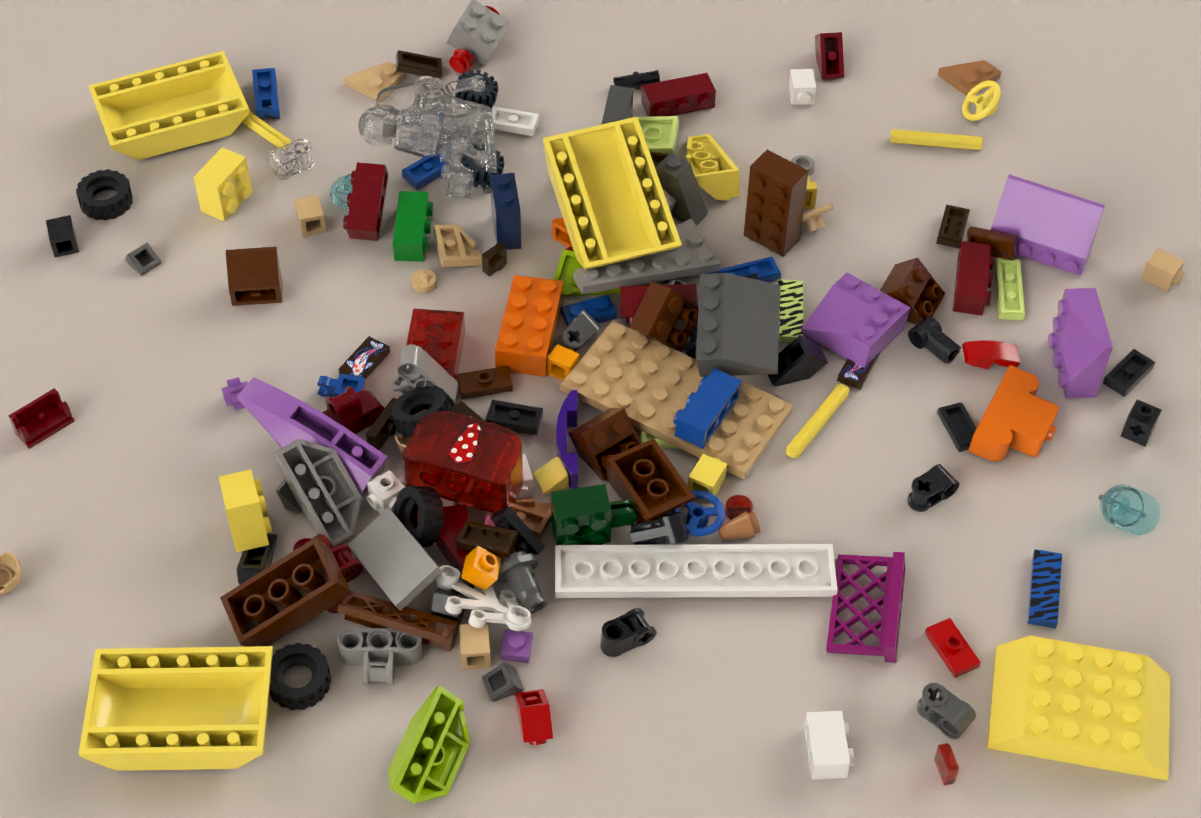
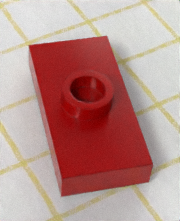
(952, 647)

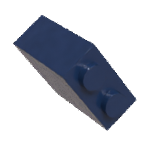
(506, 210)

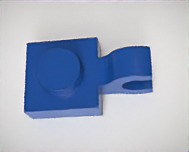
(337, 386)

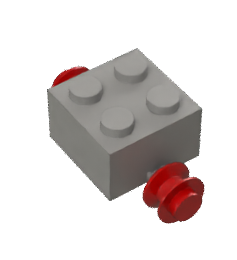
(476, 36)

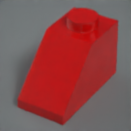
(534, 716)

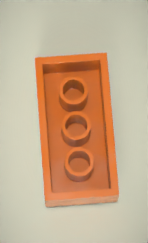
(529, 325)

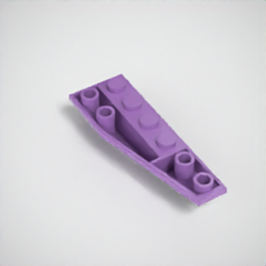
(292, 419)

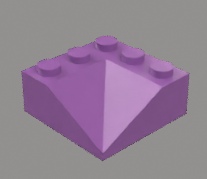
(856, 320)
(1080, 343)

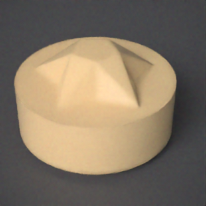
(423, 281)

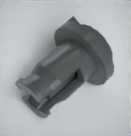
(519, 574)

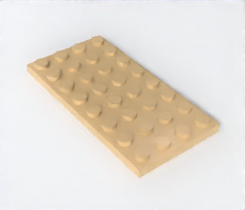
(656, 382)

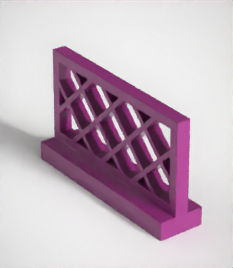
(890, 613)

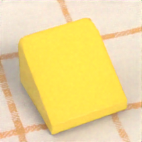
(552, 476)

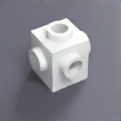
(384, 491)

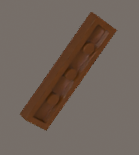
(384, 614)

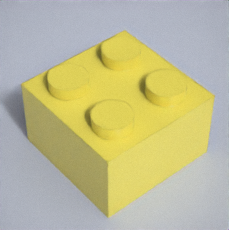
(223, 184)
(245, 510)

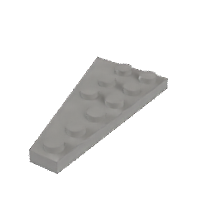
(690, 259)

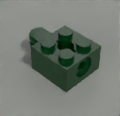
(587, 516)

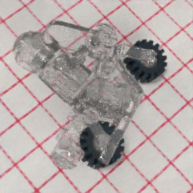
(437, 124)

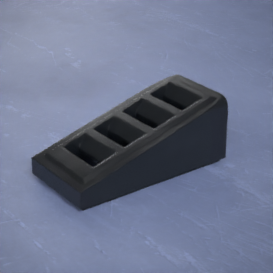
(256, 560)

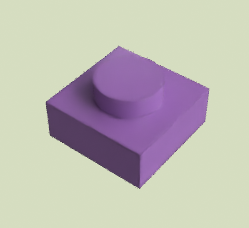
(516, 646)

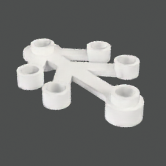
(514, 616)

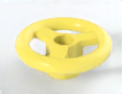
(985, 103)

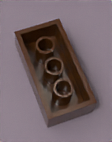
(775, 202)
(285, 595)

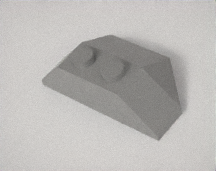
(321, 488)

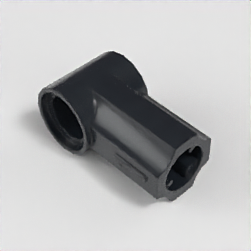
(930, 335)
(665, 529)

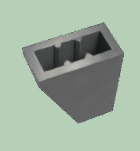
(618, 104)
(680, 183)

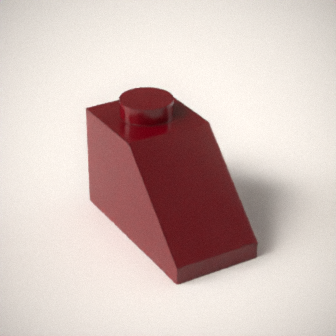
(830, 55)

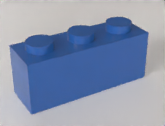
(707, 407)

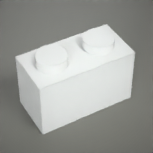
(827, 745)

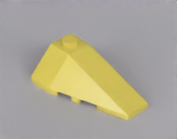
(713, 167)

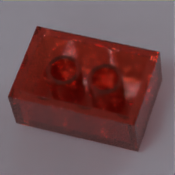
(439, 335)

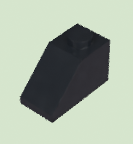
(798, 362)

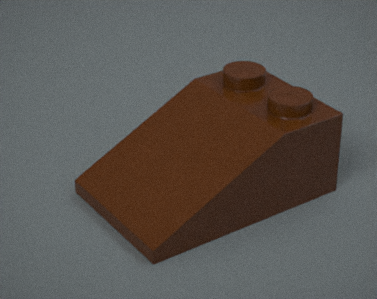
(648, 480)

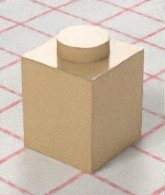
(310, 215)
(1163, 270)
(474, 647)

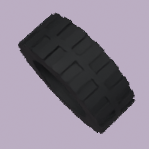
(107, 208)
(414, 401)
(430, 513)
(311, 693)

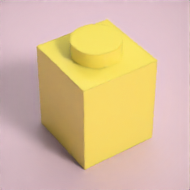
(708, 475)

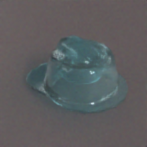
(1130, 509)

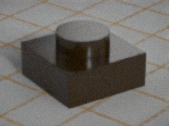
(494, 259)

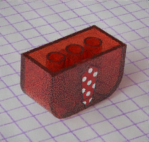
(465, 460)

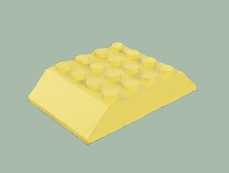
(170, 106)
(609, 193)
(1081, 706)
(177, 707)

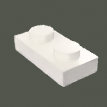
(515, 121)

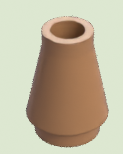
(740, 527)

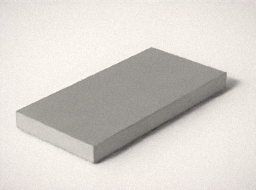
(395, 559)

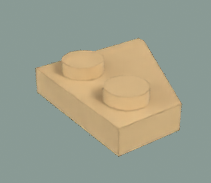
(375, 79)
(456, 247)

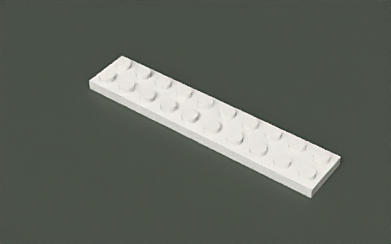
(695, 571)

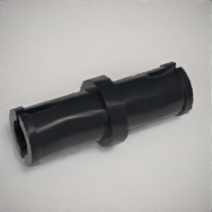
(637, 79)

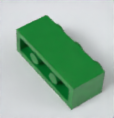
(412, 226)

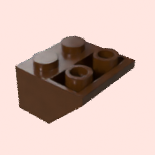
(254, 276)
(914, 287)
(665, 316)
(603, 438)

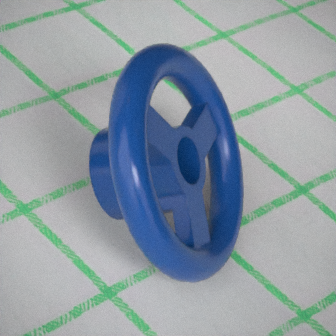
(699, 516)

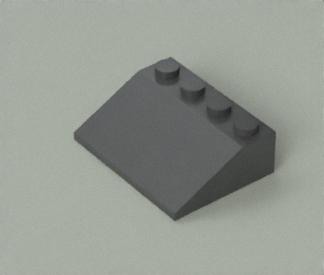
(737, 325)

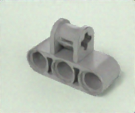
(420, 370)
(379, 662)

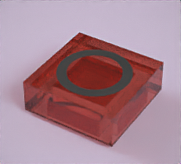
(946, 764)

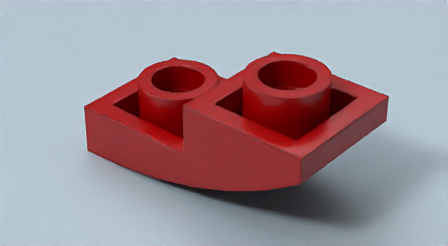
(985, 353)

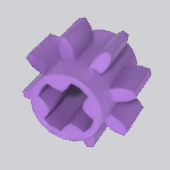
(232, 391)

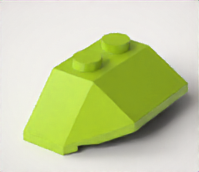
(430, 749)

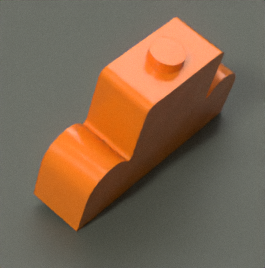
(1015, 419)

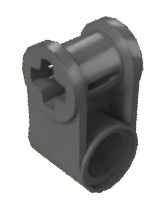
(578, 332)
(946, 712)

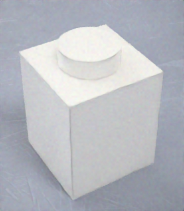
(802, 86)

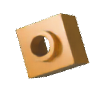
(561, 362)
(481, 568)

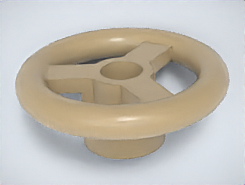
(813, 219)

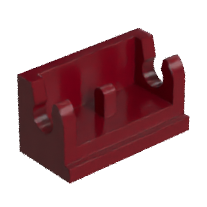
(41, 418)

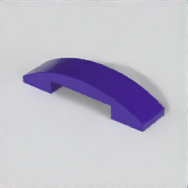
(567, 418)

